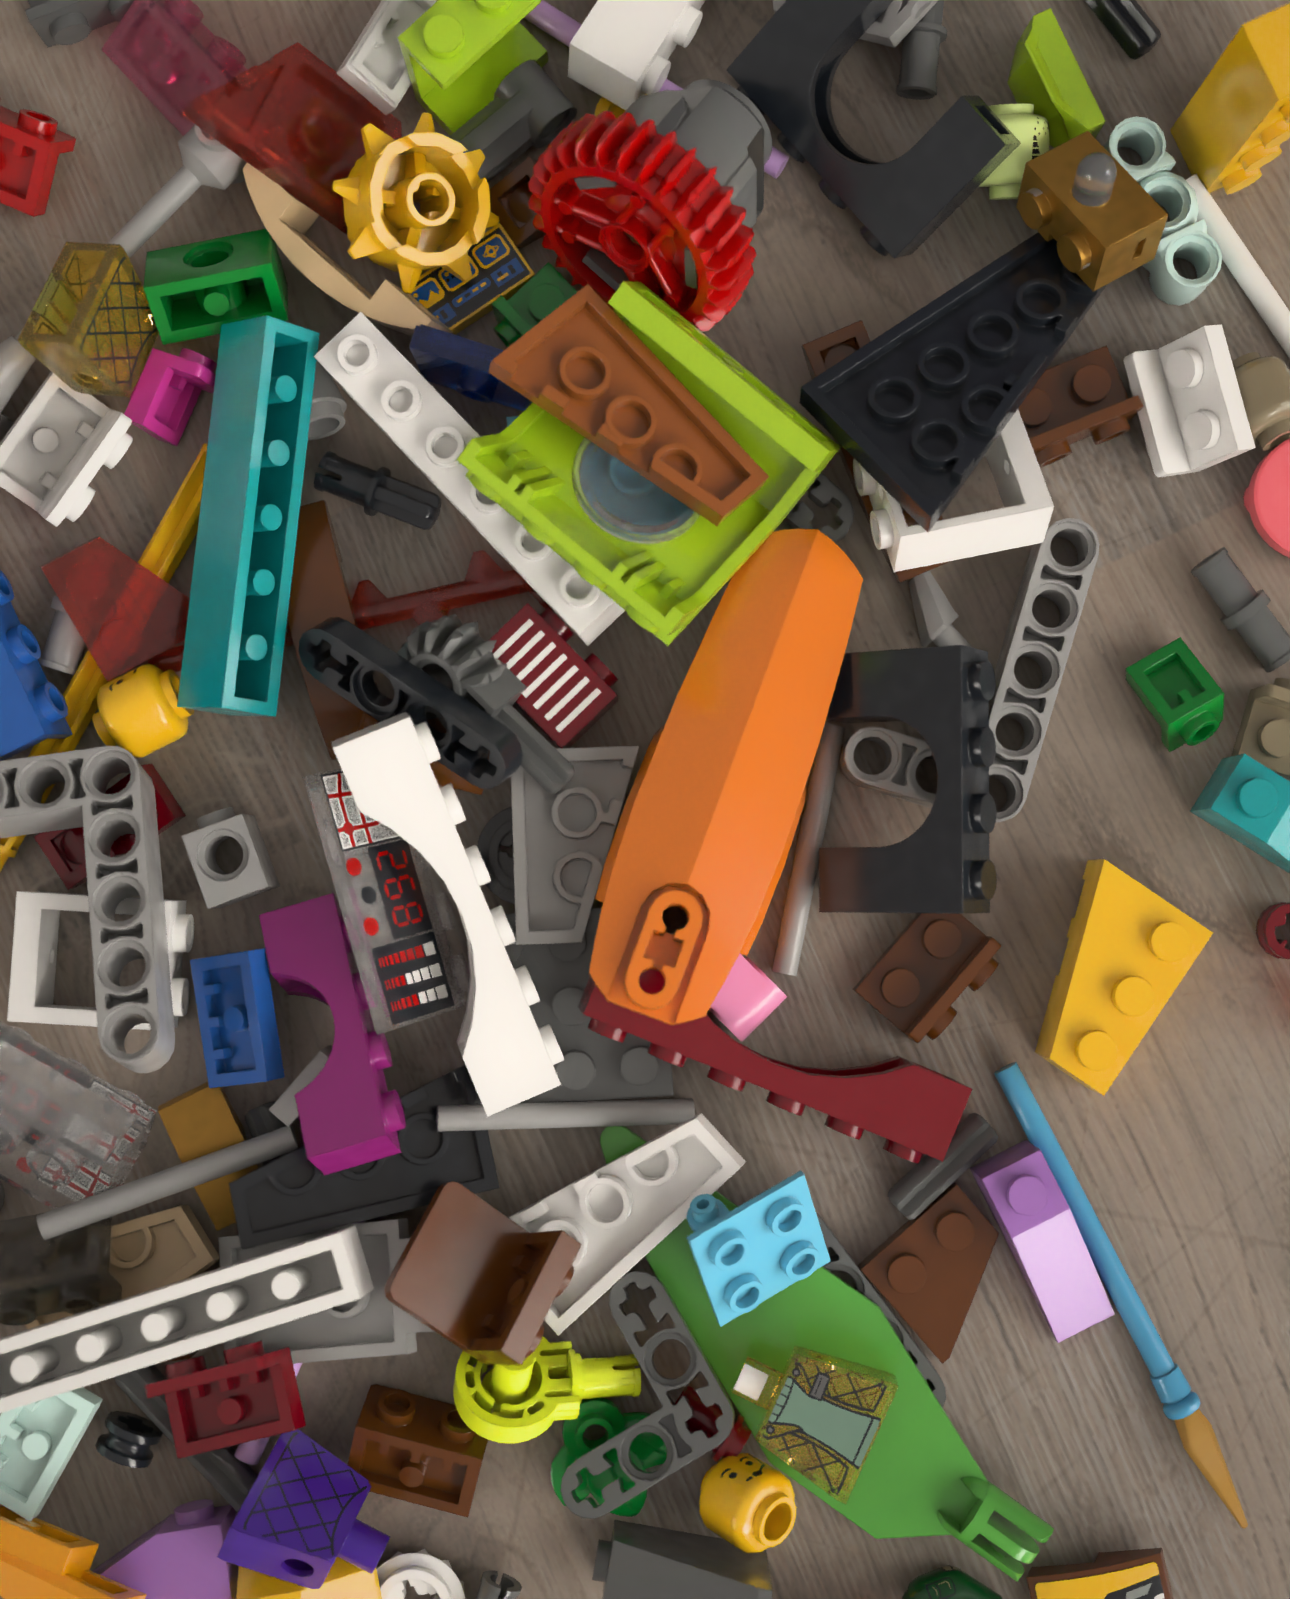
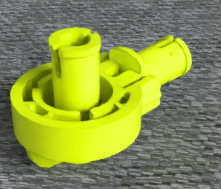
(549, 1386)

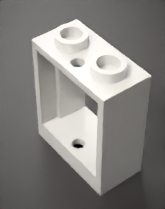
(1017, 525)
(36, 955)

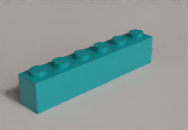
(248, 518)

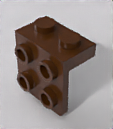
(481, 1276)

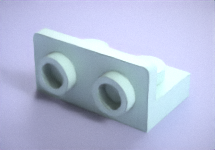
(38, 1445)

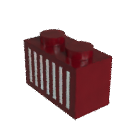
(561, 688)

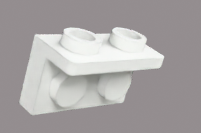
(1189, 403)

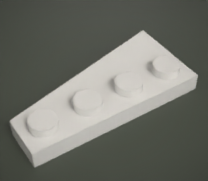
(629, 1208)

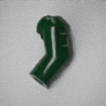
(948, 1583)

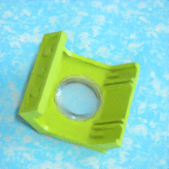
(620, 527)

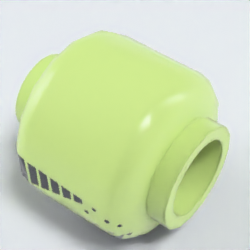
(1033, 134)

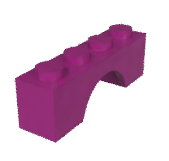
(346, 1108)

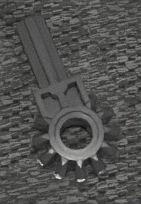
(467, 666)

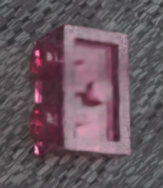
(172, 55)

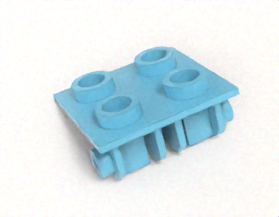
(755, 1247)

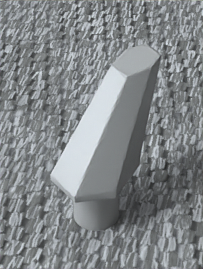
(934, 613)

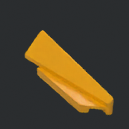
(51, 1563)

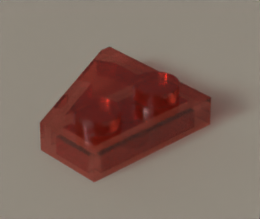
(117, 605)

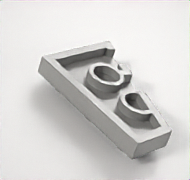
(565, 842)

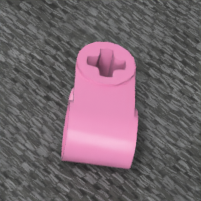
(746, 998)

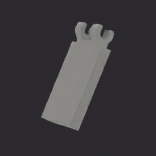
(351, 1330)

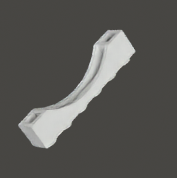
(498, 1036)

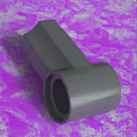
(524, 113)

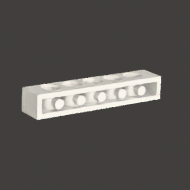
(433, 439)

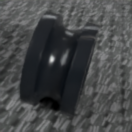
(128, 1439)

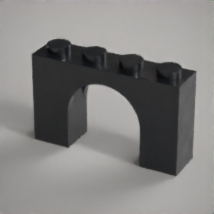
(902, 201)
(948, 858)

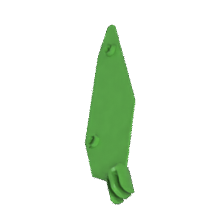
(918, 1468)

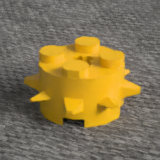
(409, 170)

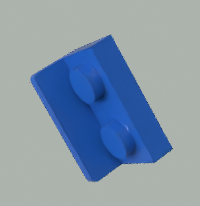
(237, 1018)

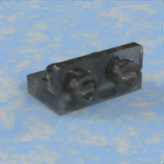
(55, 1273)

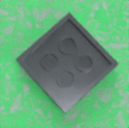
(592, 1063)

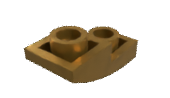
(199, 1125)

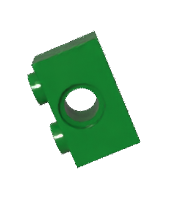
(214, 284)

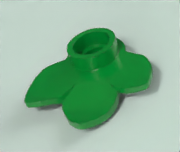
(646, 1451)

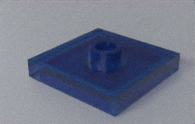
(462, 366)

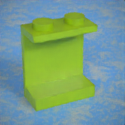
(464, 52)

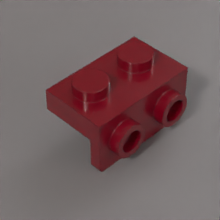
(230, 1402)

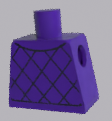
(303, 1516)

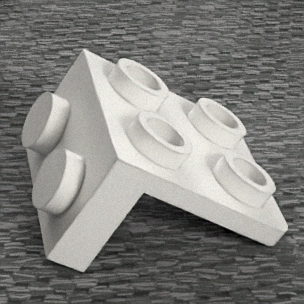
(59, 449)

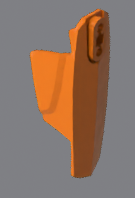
(725, 780)

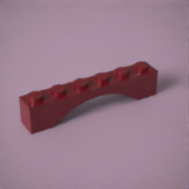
(890, 1098)

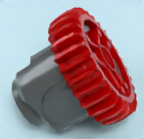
(659, 197)

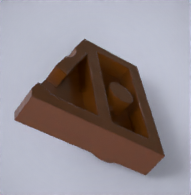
(934, 1268)

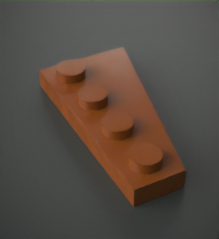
(622, 398)

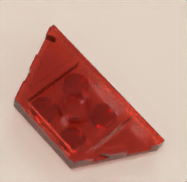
(293, 125)

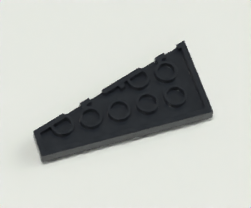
(949, 378)

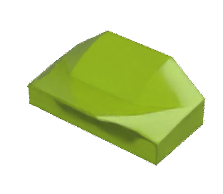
(1051, 79)

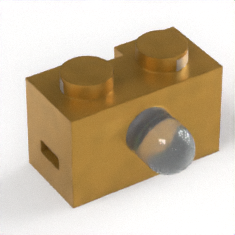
(1092, 211)

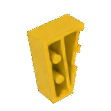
(1115, 975)

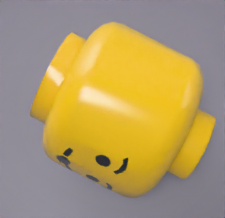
(141, 711)
(747, 1503)

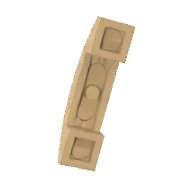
(288, 222)

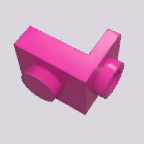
(169, 392)

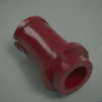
(705, 1419)

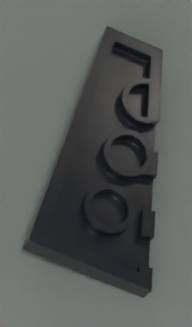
(297, 1199)

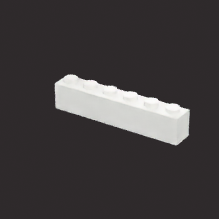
(182, 1317)

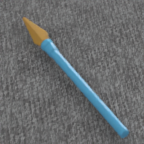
(1166, 1376)

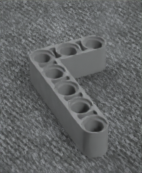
(1030, 707)
(108, 883)

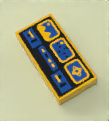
(495, 270)

